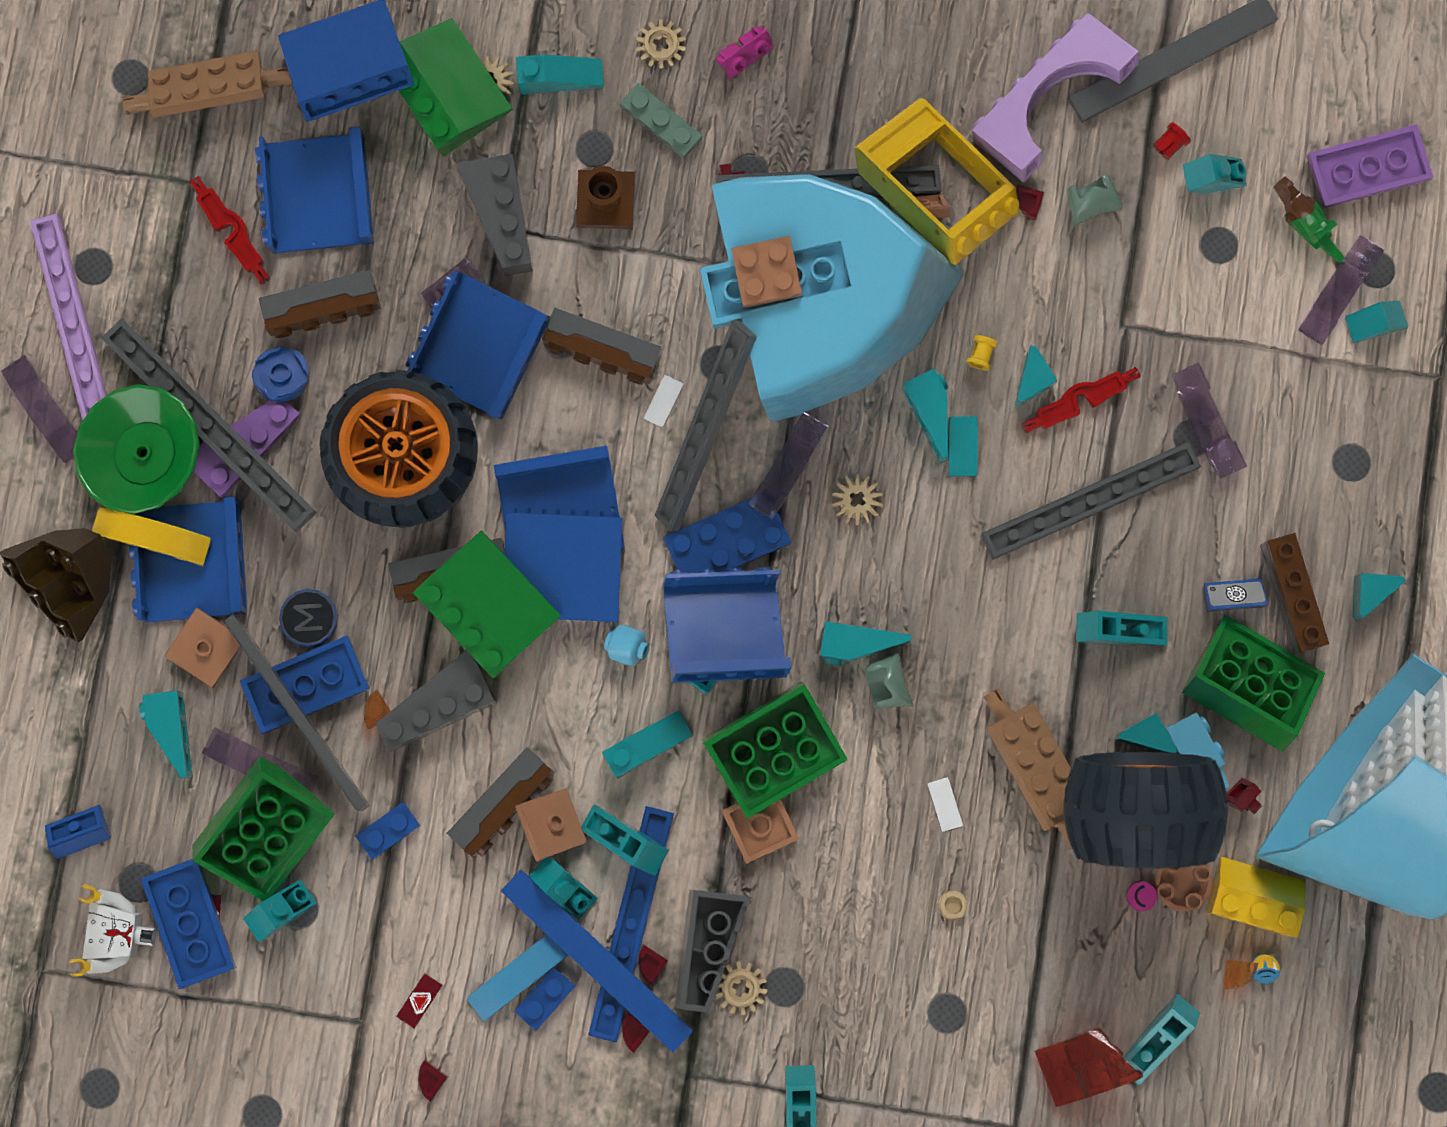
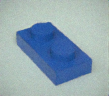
(388, 830)
(544, 998)

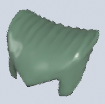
(1093, 200)
(888, 683)

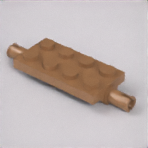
(206, 85)
(1032, 759)

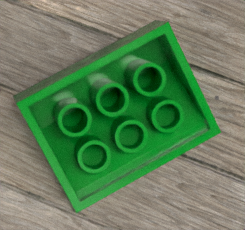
(452, 87)
(487, 604)
(1254, 683)
(774, 749)
(261, 830)

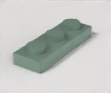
(661, 120)

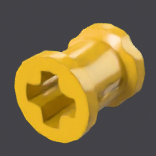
(981, 352)

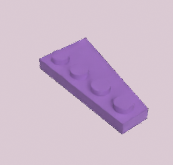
(259, 429)

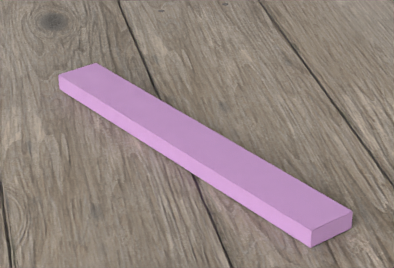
(69, 311)

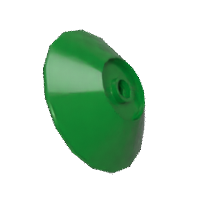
(112, 443)

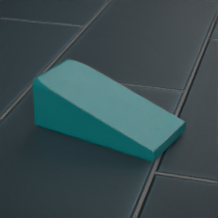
(962, 446)

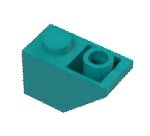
(1214, 174)
(563, 887)
(279, 910)

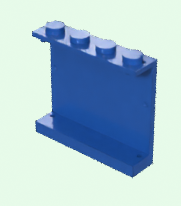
(345, 60)
(315, 193)
(478, 343)
(559, 482)
(569, 559)
(175, 588)
(724, 625)

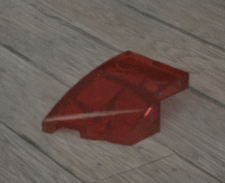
(1084, 1067)

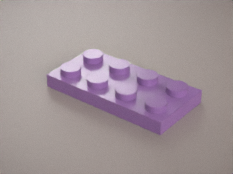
(1369, 166)

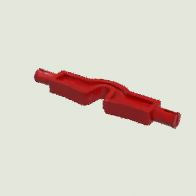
(238, 241)
(1093, 392)

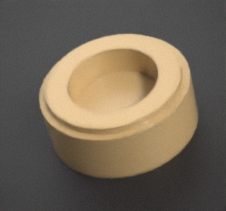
(952, 905)

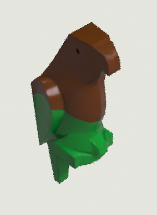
(1307, 218)

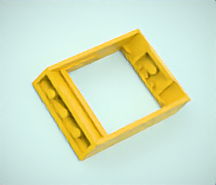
(905, 137)

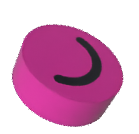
(1141, 896)

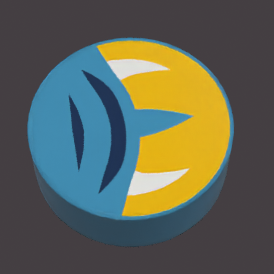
(1267, 969)

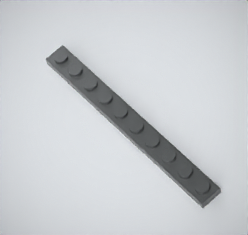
(211, 427)

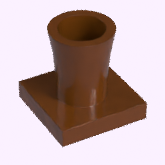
(607, 211)

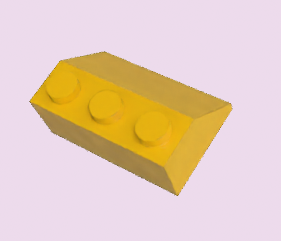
(1257, 897)

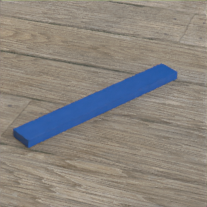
(630, 926)
(597, 961)

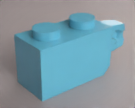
(1192, 737)

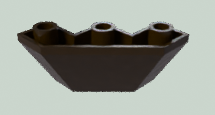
(63, 576)

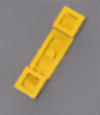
(152, 535)

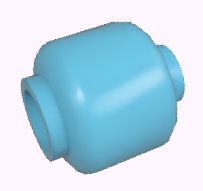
(626, 645)

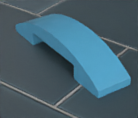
(516, 977)

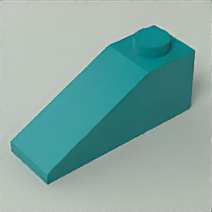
(557, 73)
(929, 403)
(1121, 628)
(850, 642)
(167, 722)
(647, 744)
(624, 840)
(1162, 1036)
(800, 1096)

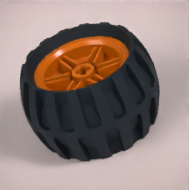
(436, 480)
(1145, 809)

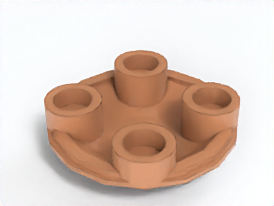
(1184, 887)

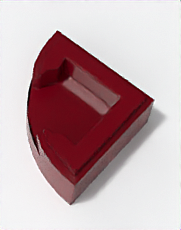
(1029, 200)
(650, 964)
(633, 1032)
(430, 1079)

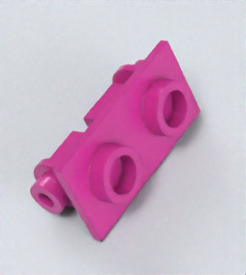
(754, 45)

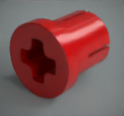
(1171, 141)

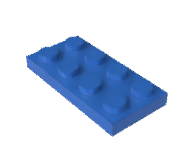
(726, 540)
(314, 679)
(188, 923)

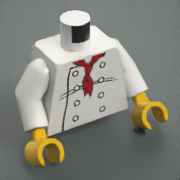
(111, 932)

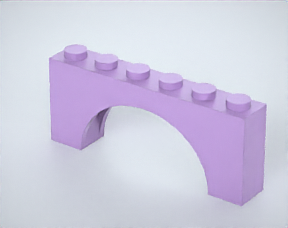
(1082, 51)

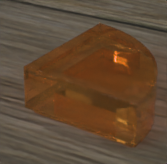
(375, 709)
(1238, 973)

